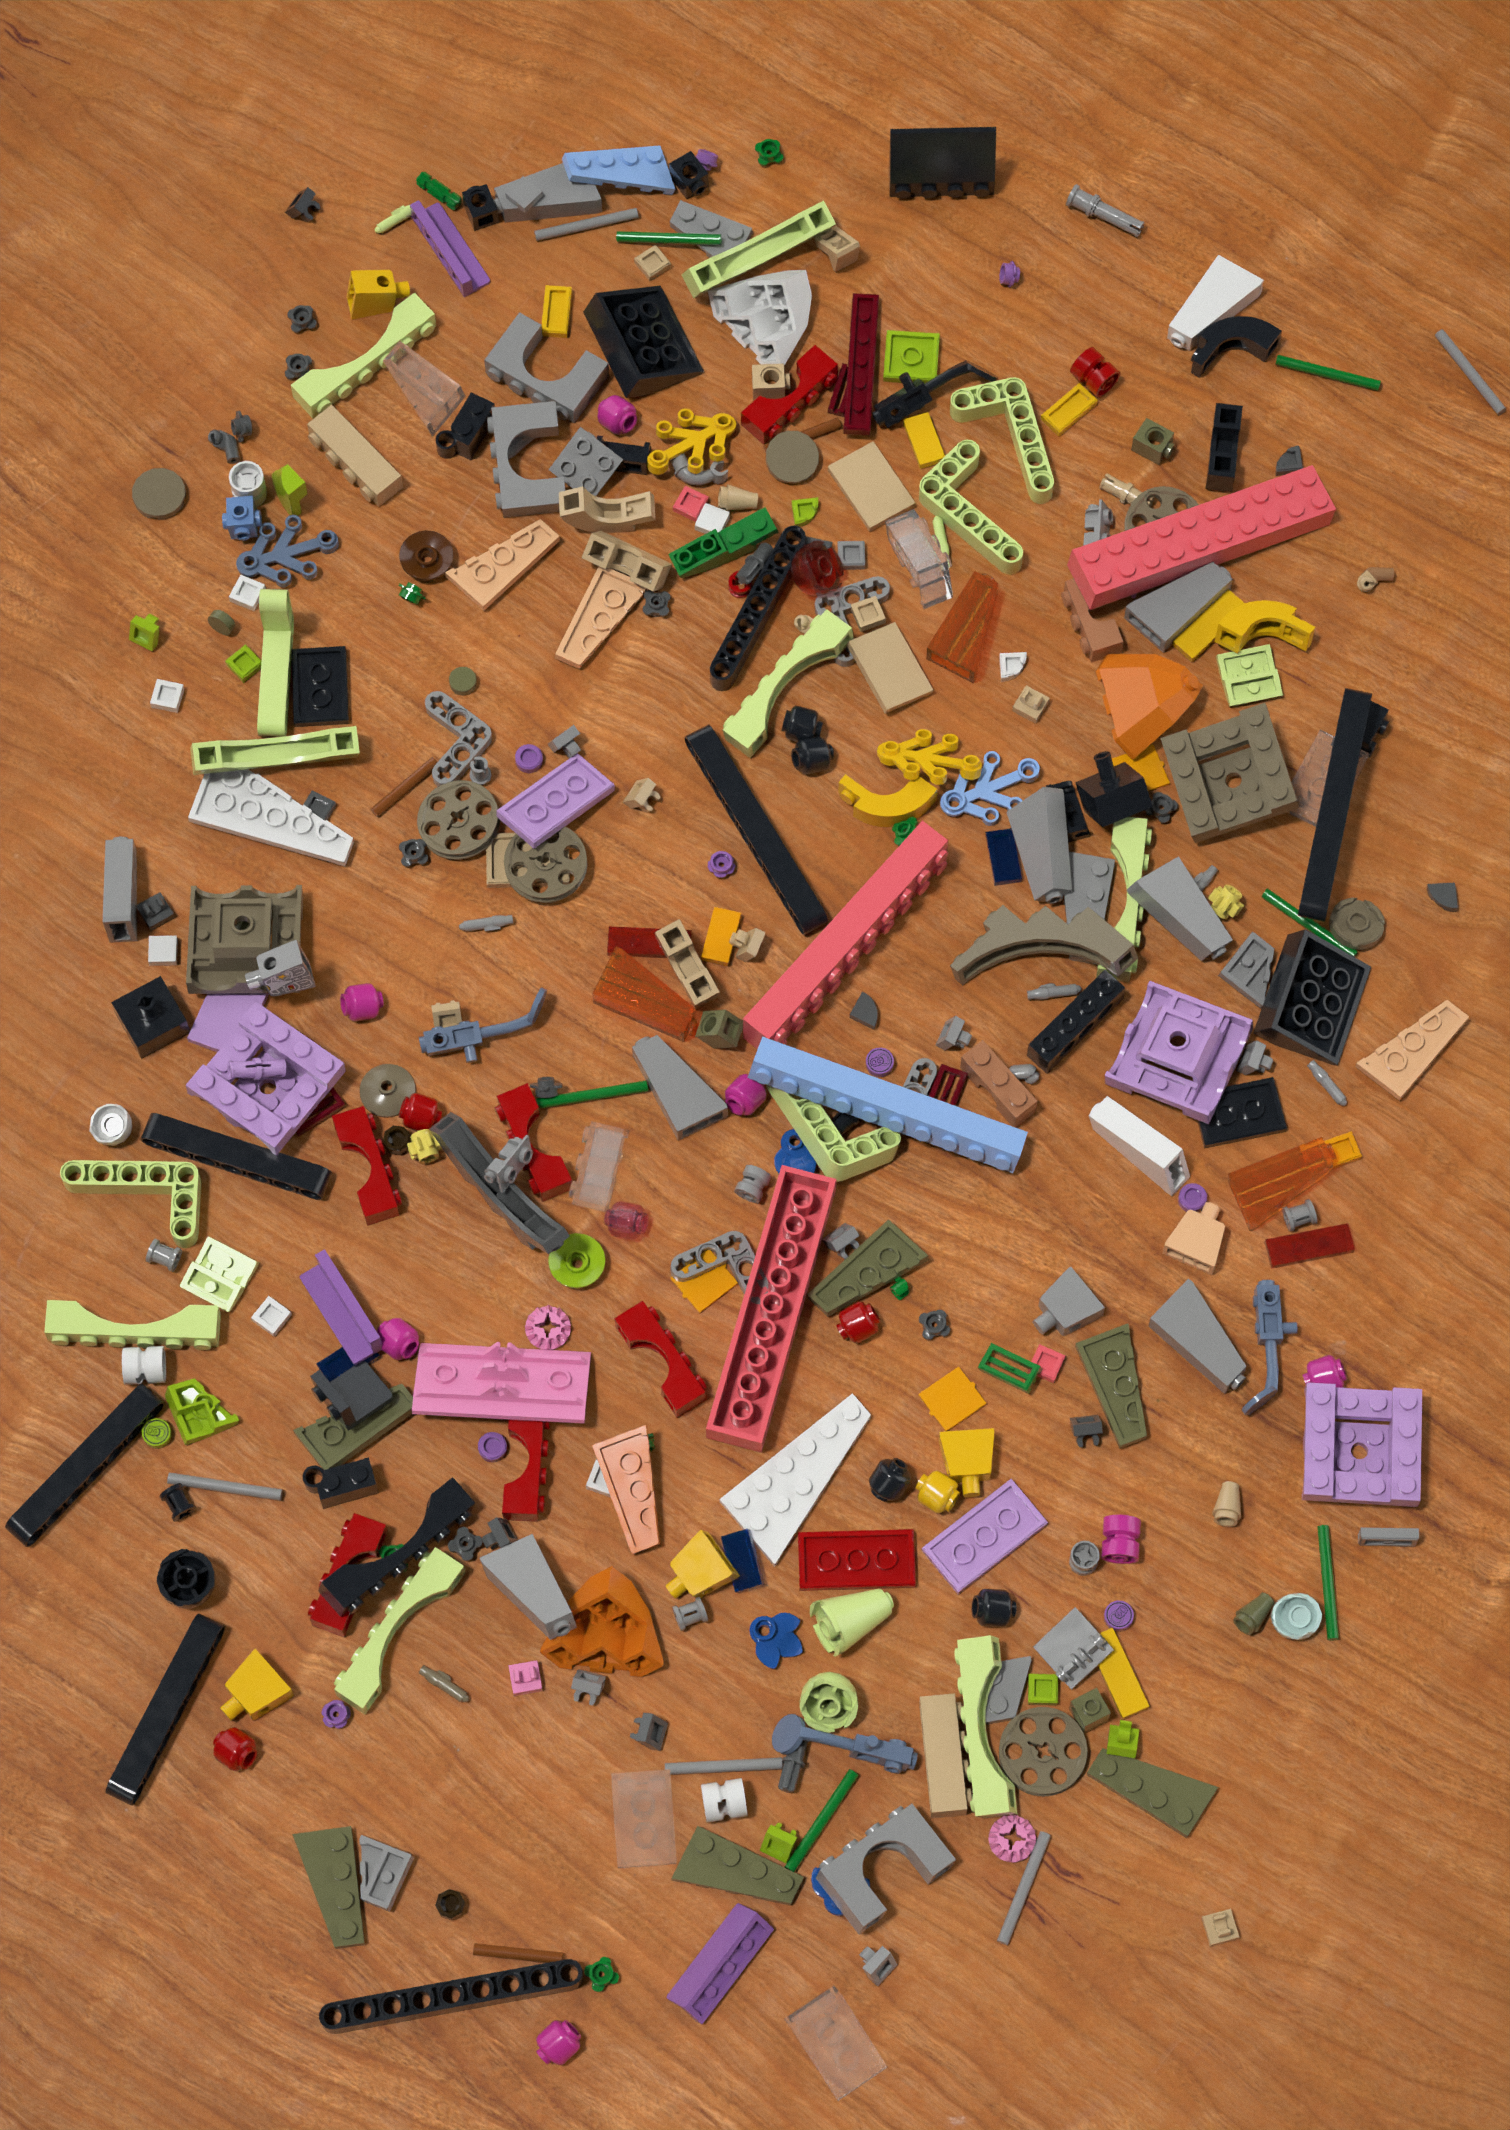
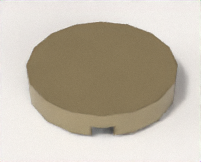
(792, 457)
(159, 493)
(1356, 923)

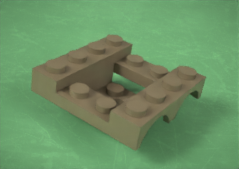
(1203, 791)
(220, 952)

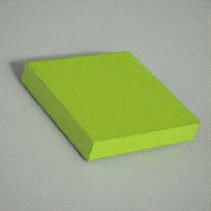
(912, 354)

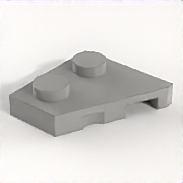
(1250, 969)
(1007, 1690)
(382, 1872)

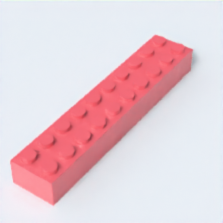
(1201, 535)
(847, 937)
(767, 1329)

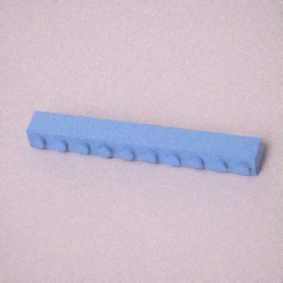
(887, 1105)

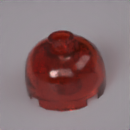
(816, 569)

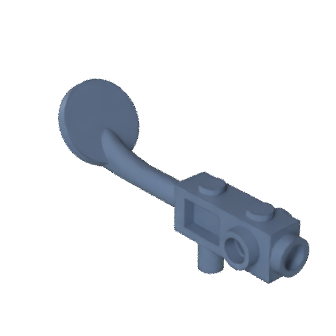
(469, 1034)
(1269, 1333)
(892, 1754)

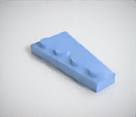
(621, 167)

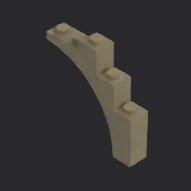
(1045, 932)

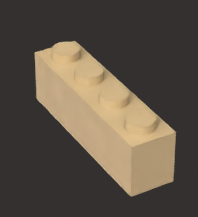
(355, 456)
(943, 1755)

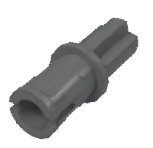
(754, 563)
(792, 1765)

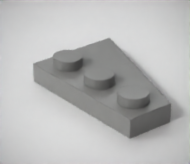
(696, 220)

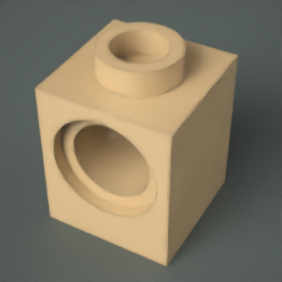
(765, 372)

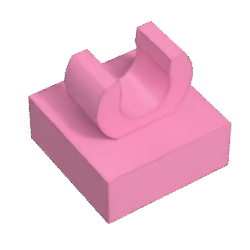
(525, 1678)

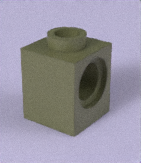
(1149, 432)
(719, 1029)
(1089, 1710)

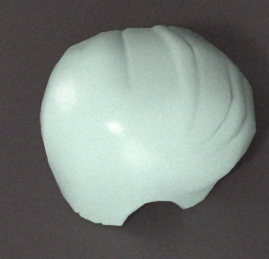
(1296, 1616)

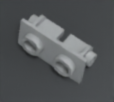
(1097, 519)
(516, 1155)

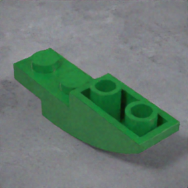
(723, 546)

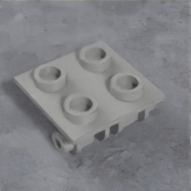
(586, 462)
(1073, 1648)

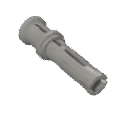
(1093, 206)

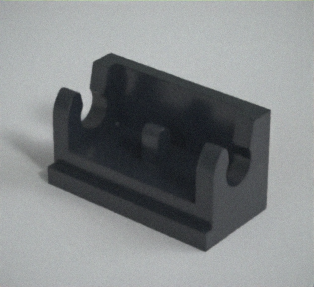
(633, 456)
(1075, 820)

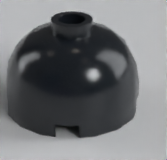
(186, 1578)

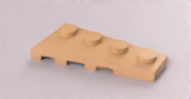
(494, 571)
(600, 611)
(1408, 1055)

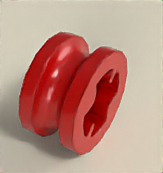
(734, 590)

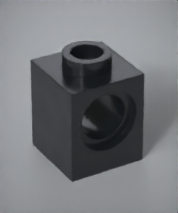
(689, 166)
(480, 216)

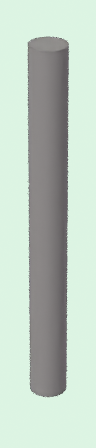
(586, 224)
(1470, 372)
(225, 1486)
(724, 1766)
(1023, 1888)

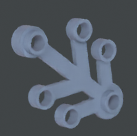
(283, 553)

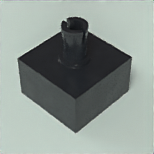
(1113, 791)
(150, 1017)

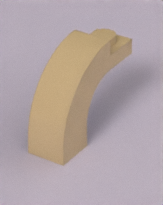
(596, 514)

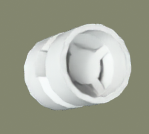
(248, 480)
(143, 1365)
(734, 1801)

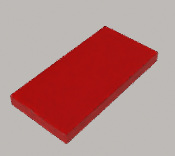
(856, 1560)

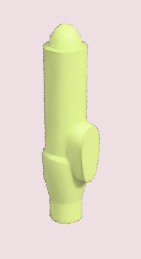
(397, 216)
(939, 531)

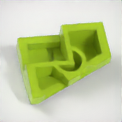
(289, 489)
(197, 1412)

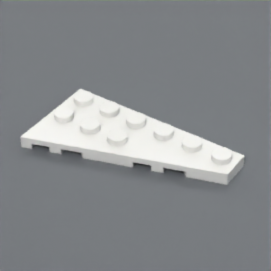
(262, 812)
(789, 1484)

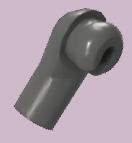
(226, 443)

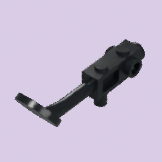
(916, 394)

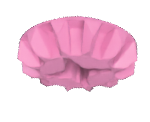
(557, 1335)
(999, 1844)

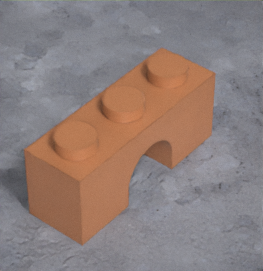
(1098, 637)
(1010, 1095)

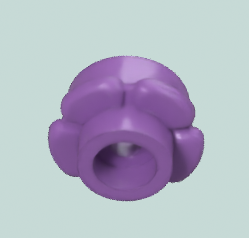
(707, 159)
(1009, 274)
(721, 857)
(332, 1707)

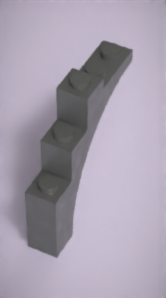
(471, 1159)

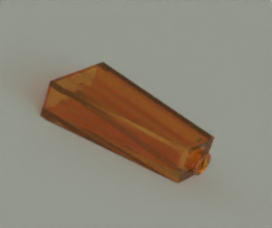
(964, 631)
(642, 997)
(1278, 1180)

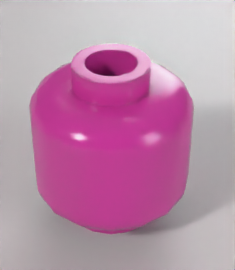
(617, 415)
(361, 1002)
(744, 1095)
(398, 1339)
(1326, 1371)
(558, 2042)

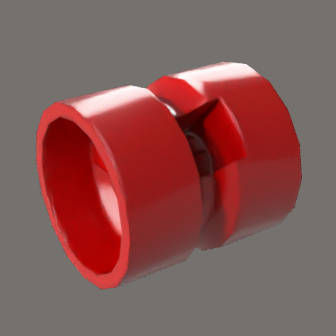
(1098, 375)

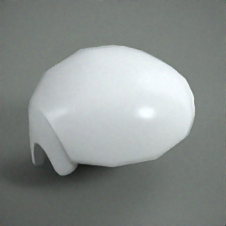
(110, 1124)

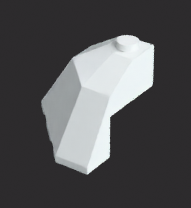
(765, 312)

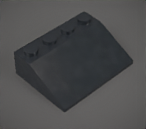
(942, 162)
(641, 340)
(1312, 998)

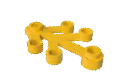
(720, 426)
(896, 754)

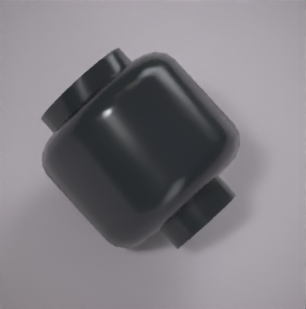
(801, 724)
(812, 755)
(890, 1479)
(993, 1607)

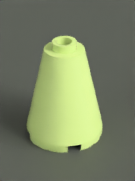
(849, 1618)

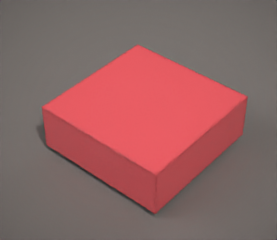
(690, 503)
(1049, 1361)

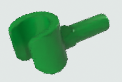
(900, 1288)

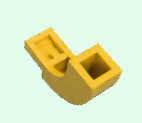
(1262, 619)
(888, 809)

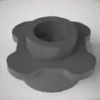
(301, 312)
(294, 361)
(241, 426)
(656, 610)
(1164, 800)
(407, 847)
(546, 1087)
(937, 1317)
(468, 1551)

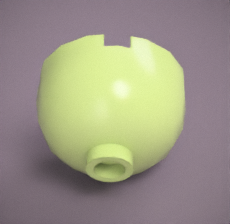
(828, 1702)

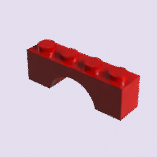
(768, 416)
(356, 1135)
(547, 1172)
(641, 1330)
(522, 1495)
(360, 1541)

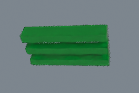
(1030, 1378)

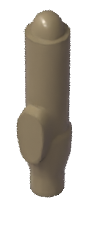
(444, 1682)

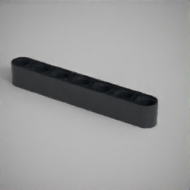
(755, 619)
(236, 1156)
(84, 1465)
(165, 1709)

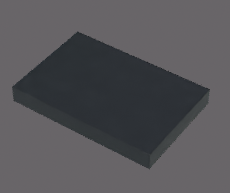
(320, 686)
(1244, 1114)

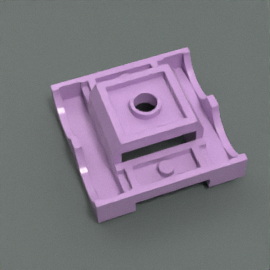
(1209, 1054)
(276, 1115)
(1393, 1458)

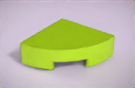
(804, 510)

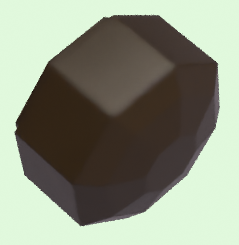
(396, 1140)
(450, 1904)

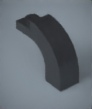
(1235, 334)

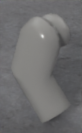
(1026, 1072)

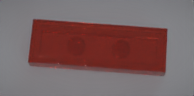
(636, 941)
(1309, 1245)

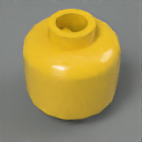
(937, 1492)

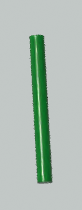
(672, 238)
(1327, 372)
(1309, 924)
(593, 1094)
(1328, 1583)
(821, 1821)

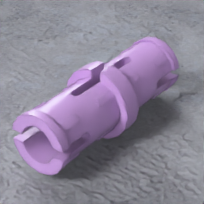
(256, 1069)

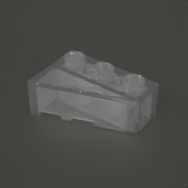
(425, 387)
(921, 556)
(598, 1166)

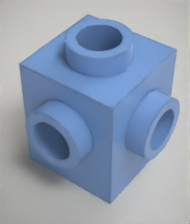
(241, 517)

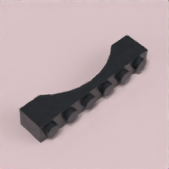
(354, 1582)

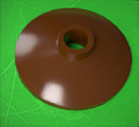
(423, 545)

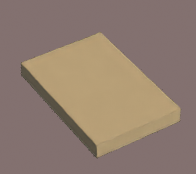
(871, 486)
(889, 667)
(495, 861)

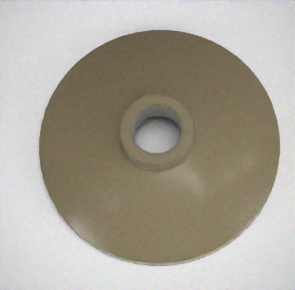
(382, 1102)

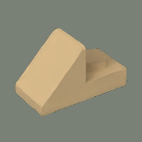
(839, 247)

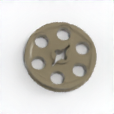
(1165, 495)
(455, 808)
(550, 875)
(1043, 1736)

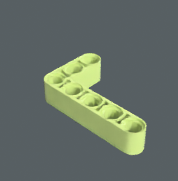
(1019, 428)
(965, 511)
(276, 661)
(827, 1146)
(144, 1185)

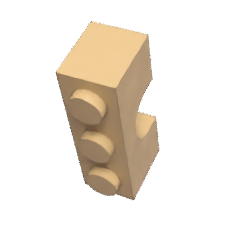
(616, 554)
(686, 964)

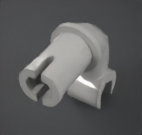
(704, 477)

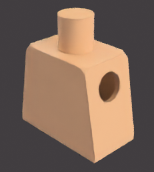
(1197, 1239)

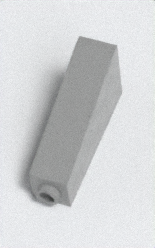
(559, 197)
(1174, 607)
(1043, 843)
(120, 890)
(1182, 909)
(678, 1090)
(1198, 1337)
(529, 1584)

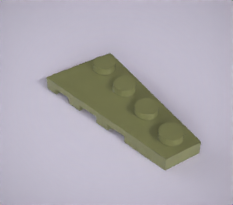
(872, 1265)
(1112, 1372)
(334, 1445)
(1157, 1791)
(731, 1868)
(333, 1876)

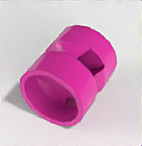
(1121, 1536)

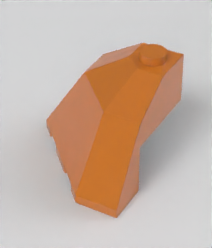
(1144, 697)
(610, 1631)

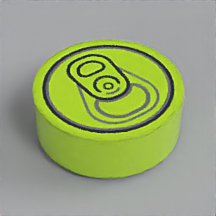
(156, 1433)

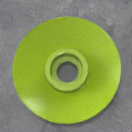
(580, 1248)

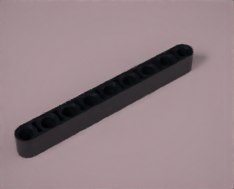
(1334, 805)
(756, 830)
(436, 1993)

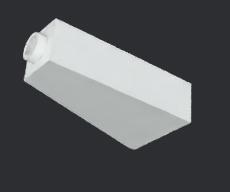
(1218, 296)
(1141, 1145)

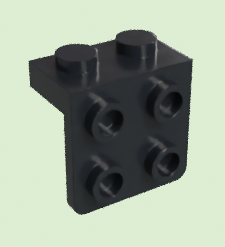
(352, 1395)

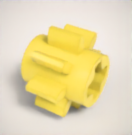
(1226, 901)
(424, 1146)

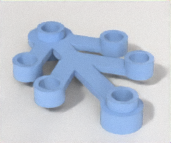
(987, 790)

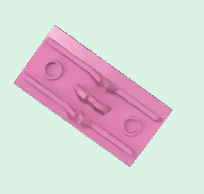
(501, 1383)

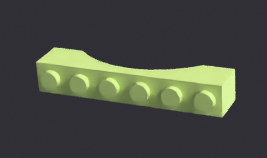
(758, 249)
(324, 387)
(822, 642)
(272, 752)
(1127, 847)
(190, 1327)
(433, 1581)
(979, 1666)

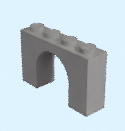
(570, 393)
(510, 427)
(905, 1833)

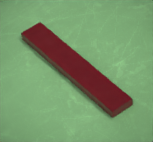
(861, 364)

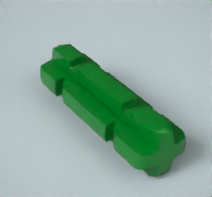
(439, 190)

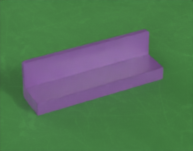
(449, 247)
(341, 1309)
(720, 1962)

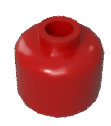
(419, 1112)
(858, 1322)
(234, 1749)

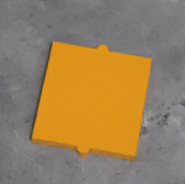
(1148, 766)
(707, 1287)
(952, 1399)

